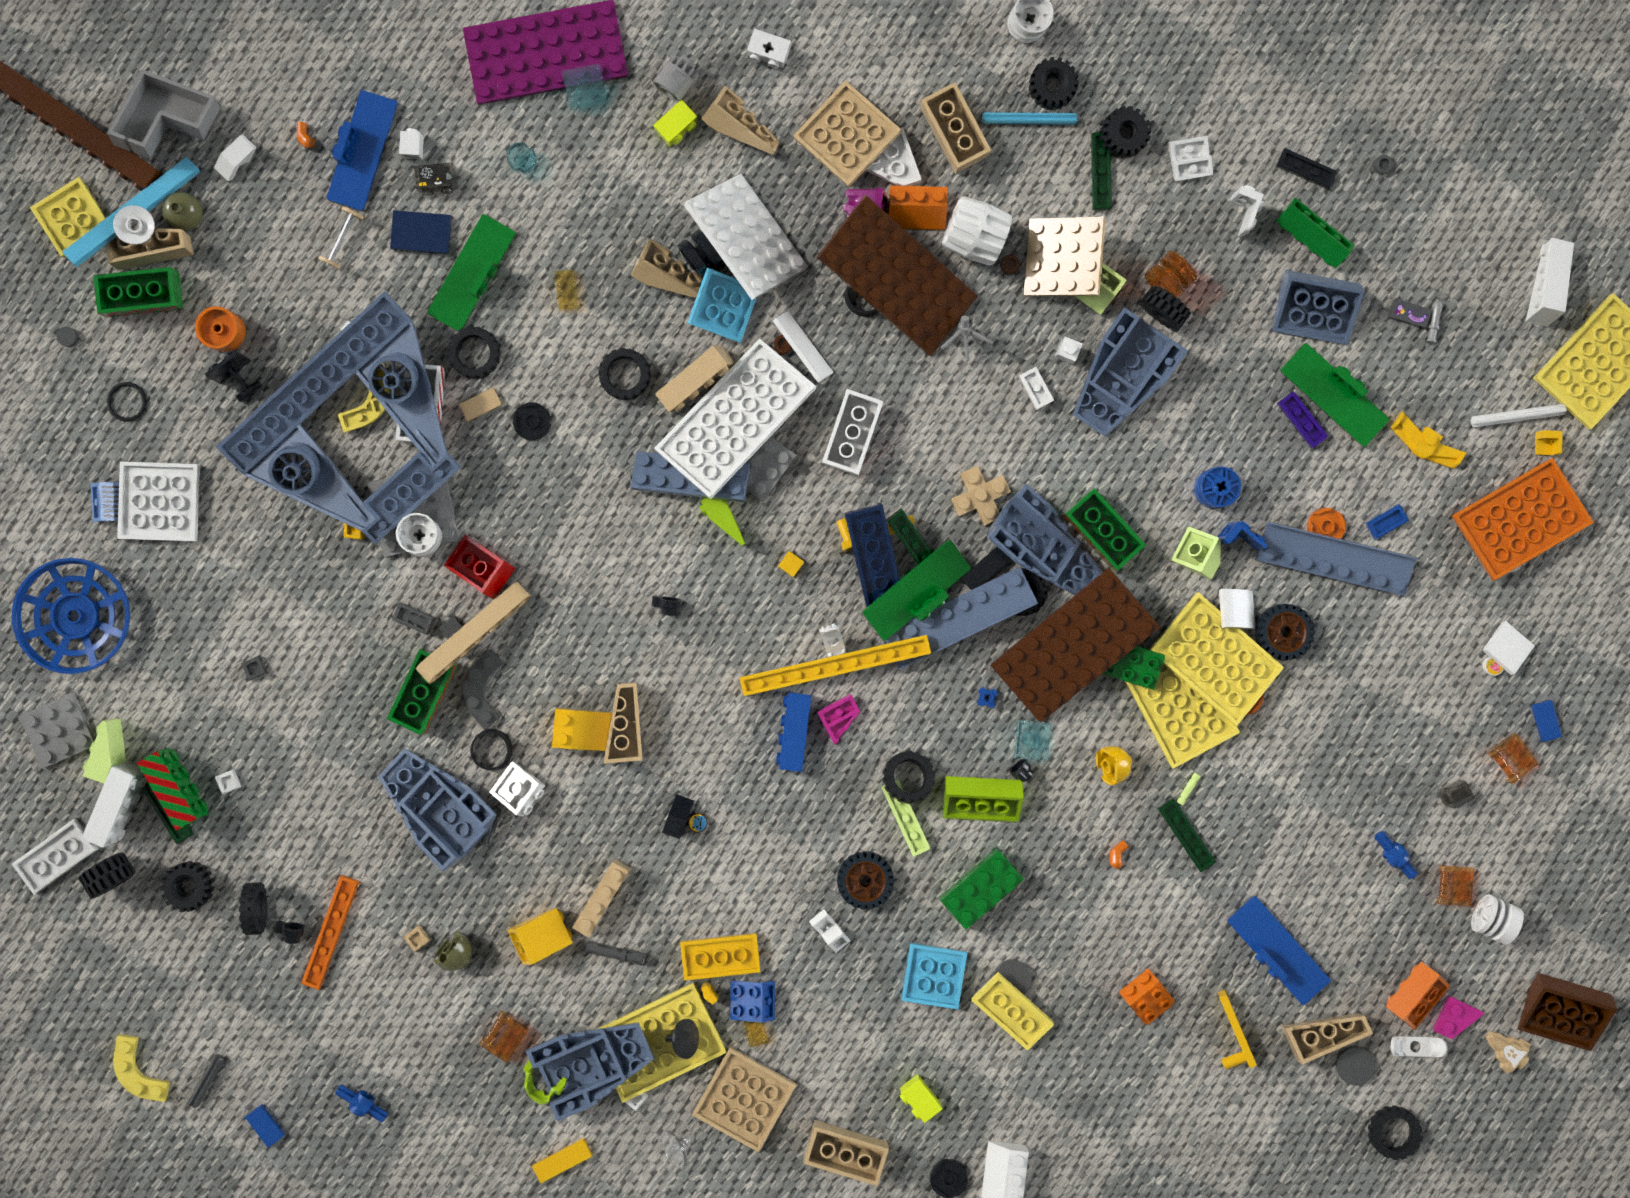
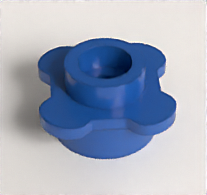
(989, 702)

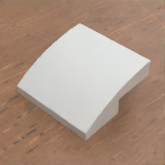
(1190, 158)
(1237, 608)

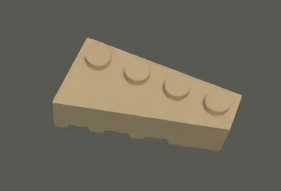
(162, 246)
(624, 728)
(1322, 1036)

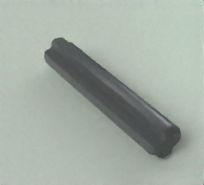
(206, 1081)

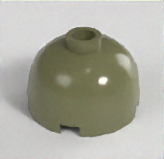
(182, 211)
(454, 954)

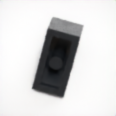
(678, 816)

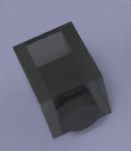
(1456, 794)

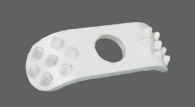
(832, 632)
(1428, 1046)

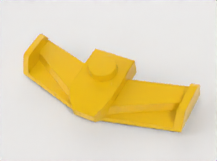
(1426, 443)

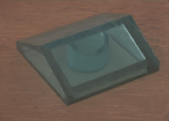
(585, 87)
(1032, 740)

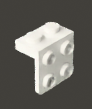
(1251, 199)

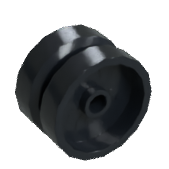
(698, 256)

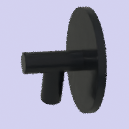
(684, 1038)

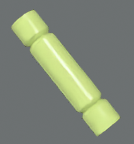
(1188, 789)

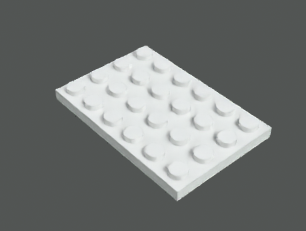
(746, 236)

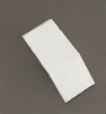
(233, 156)
(830, 931)

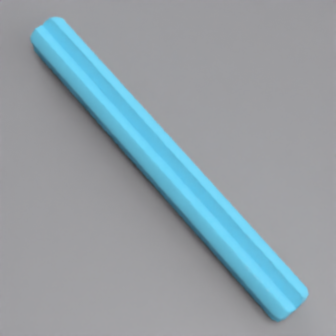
(1029, 118)

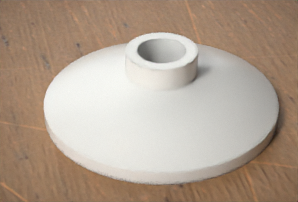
(131, 215)

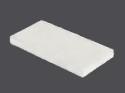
(54, 857)

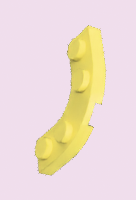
(364, 414)
(131, 1077)

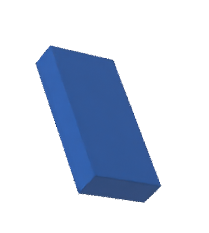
(1387, 521)
(1546, 720)
(265, 1125)

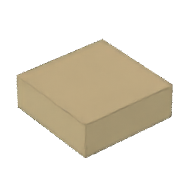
(417, 938)

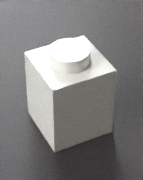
(411, 144)
(1068, 350)

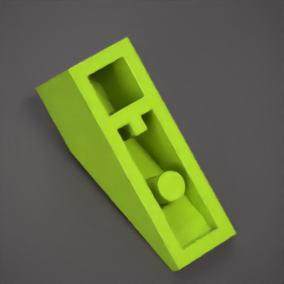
(721, 515)

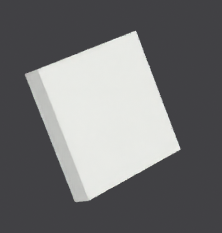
(1508, 648)

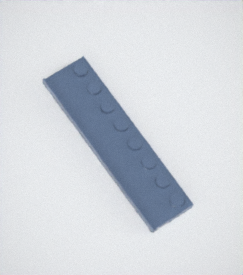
(1336, 558)
(969, 613)

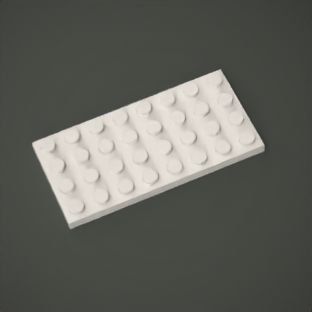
(735, 418)

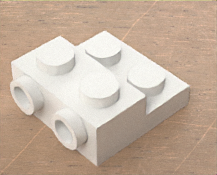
(518, 789)

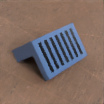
(105, 501)

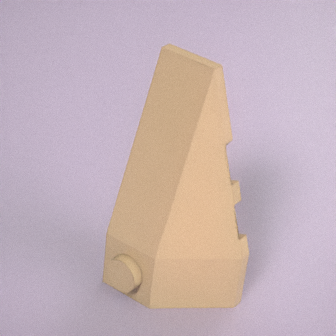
(731, 119)
(663, 272)

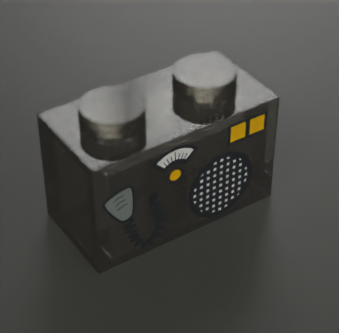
(436, 178)

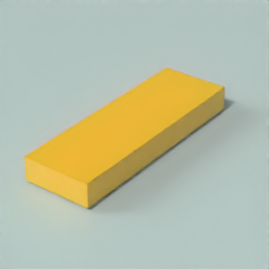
(562, 1160)

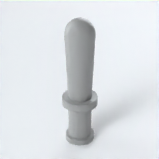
(1435, 318)

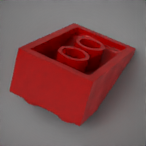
(479, 567)

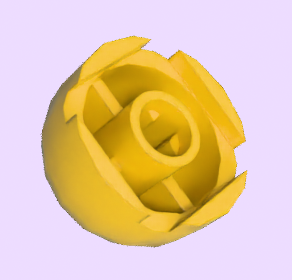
(1114, 764)

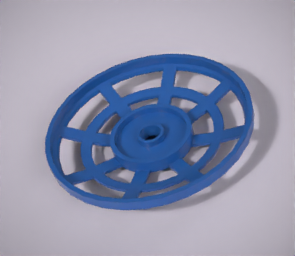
(61, 619)

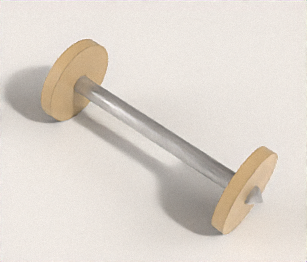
(352, 213)

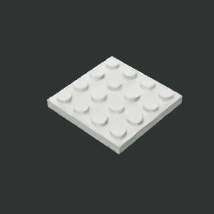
(158, 501)

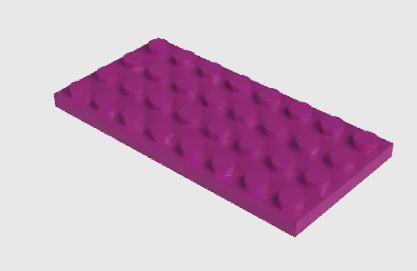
(530, 51)

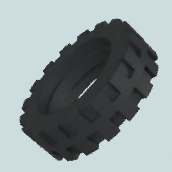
(459, 338)
(612, 357)
(925, 767)
(253, 908)
(1381, 1118)

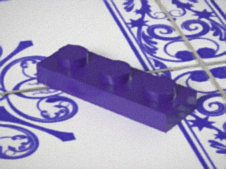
(1302, 419)

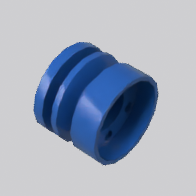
(1207, 491)

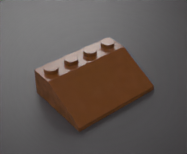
(1566, 1012)

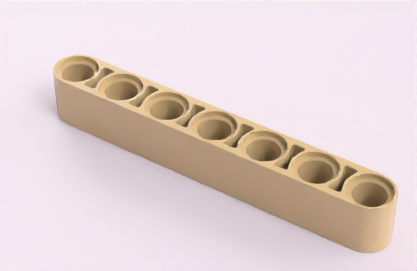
(473, 632)

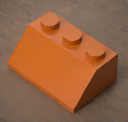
(918, 207)
(1417, 995)

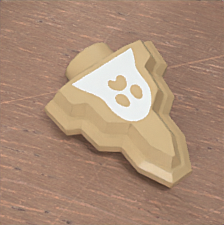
(1509, 1051)

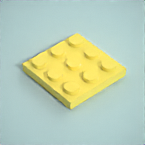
(68, 214)

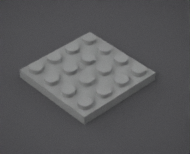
(436, 506)

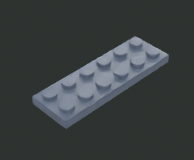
(657, 475)

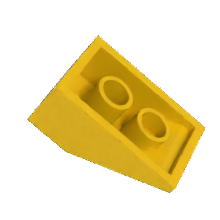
(580, 729)

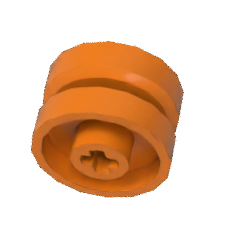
(220, 329)

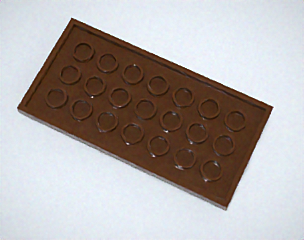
(897, 275)
(1075, 645)

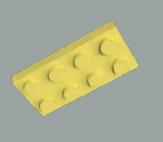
(1012, 1011)

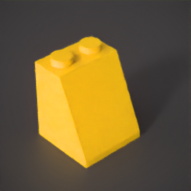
(540, 936)

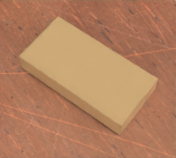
(480, 404)

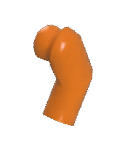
(302, 136)
(1115, 854)

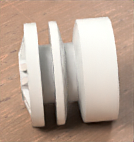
(1037, 11)
(411, 526)
(1497, 919)

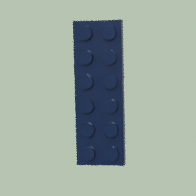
(872, 551)

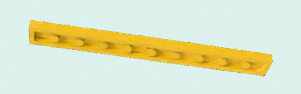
(835, 665)

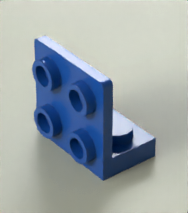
(1240, 529)
(752, 1001)

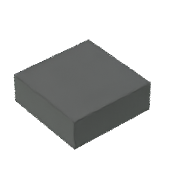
(254, 668)

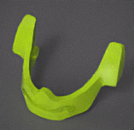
(533, 1093)

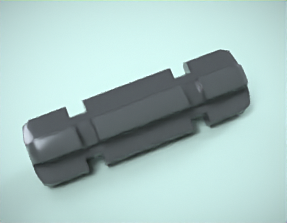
(487, 838)

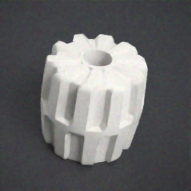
(977, 230)

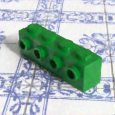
(1315, 233)

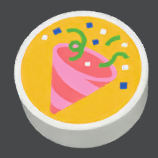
(1492, 667)

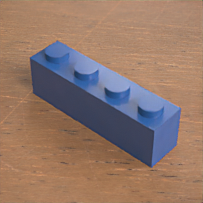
(795, 731)

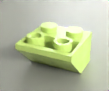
(1110, 285)

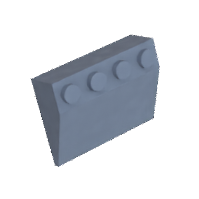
(1317, 307)

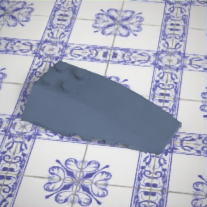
(1126, 371)
(1041, 543)
(436, 808)
(591, 1063)

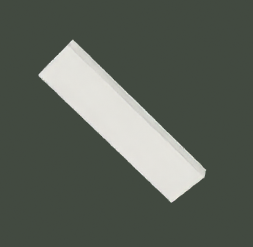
(803, 346)

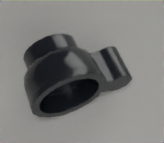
(668, 605)
(1024, 771)
(291, 931)

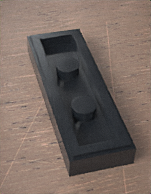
(1306, 168)
(985, 568)

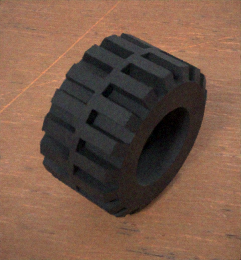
(106, 875)

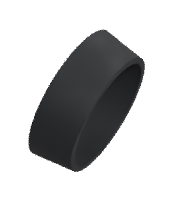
(856, 311)
(508, 744)

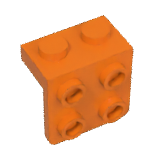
(1147, 997)

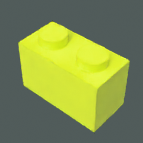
(676, 123)
(920, 1098)

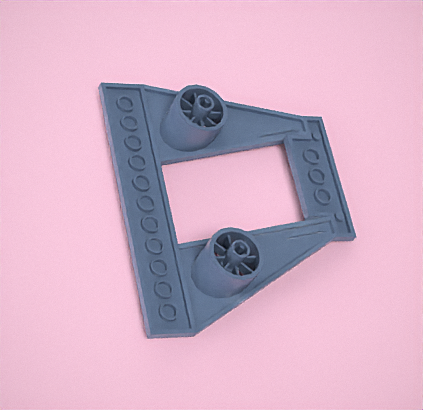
(275, 427)

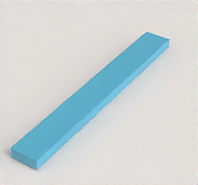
(147, 199)

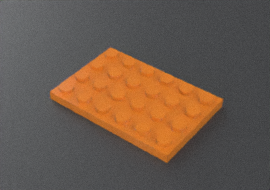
(1522, 519)

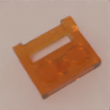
(1518, 755)
(1460, 887)
(510, 1039)

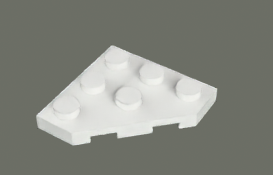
(897, 163)

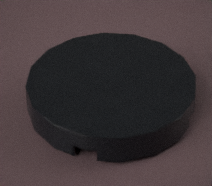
(531, 421)
(945, 1172)

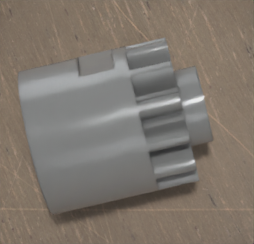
(676, 77)

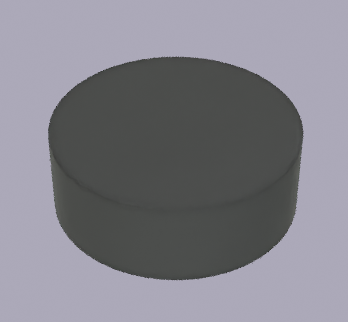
(1383, 165)
(67, 336)

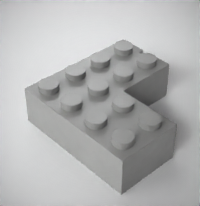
(160, 104)

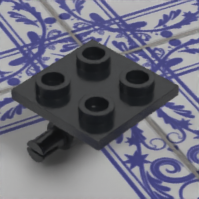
(229, 366)

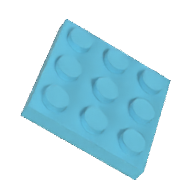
(722, 306)
(934, 976)

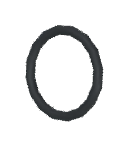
(143, 400)

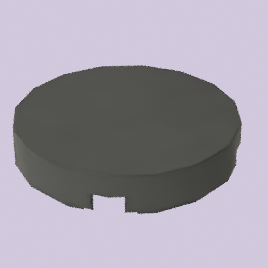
(1016, 973)
(1355, 1065)

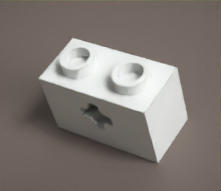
(761, 41)

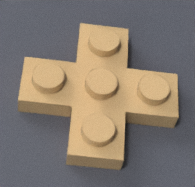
(980, 495)

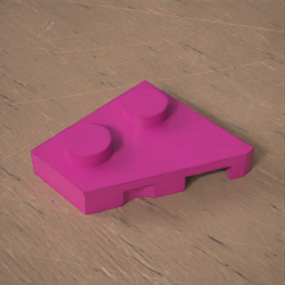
(838, 716)
(1455, 1017)

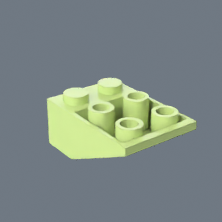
(105, 750)

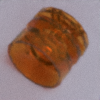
(1171, 274)

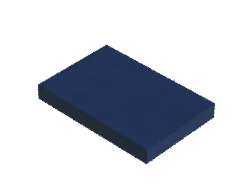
(420, 232)

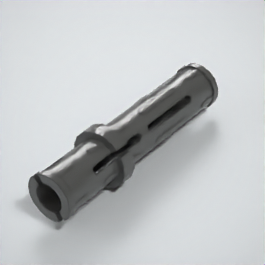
(608, 951)

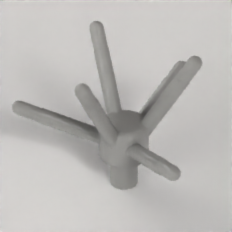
(965, 331)

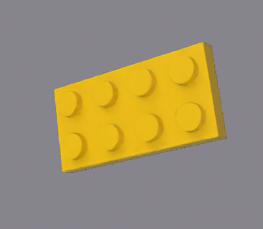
(720, 956)

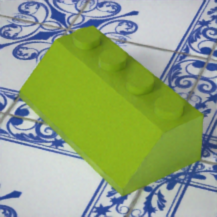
(982, 799)

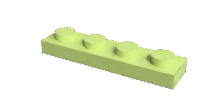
(908, 823)

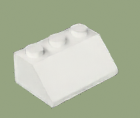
(1005, 1170)

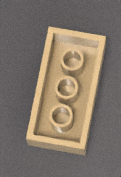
(955, 127)
(846, 1152)

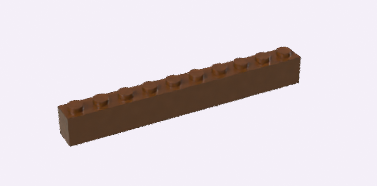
(77, 128)

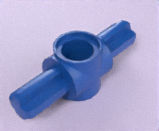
(1396, 855)
(361, 1103)

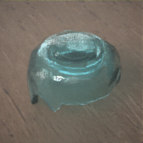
(521, 158)

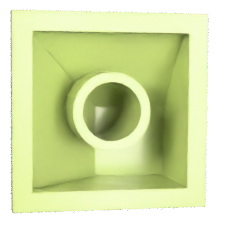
(1199, 553)

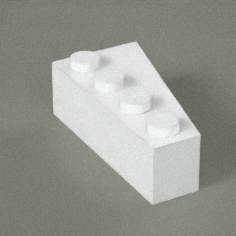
(1551, 283)

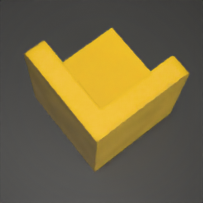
(1548, 442)

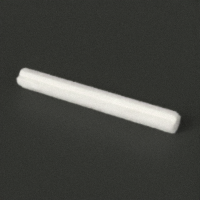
(1518, 415)

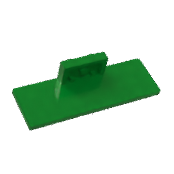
(471, 272)
(1335, 394)
(917, 591)
(1138, 667)

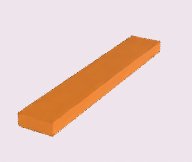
(330, 932)

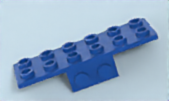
(360, 149)
(1278, 950)

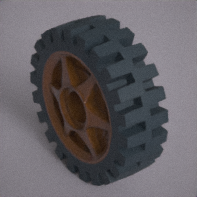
(1299, 631)
(868, 895)

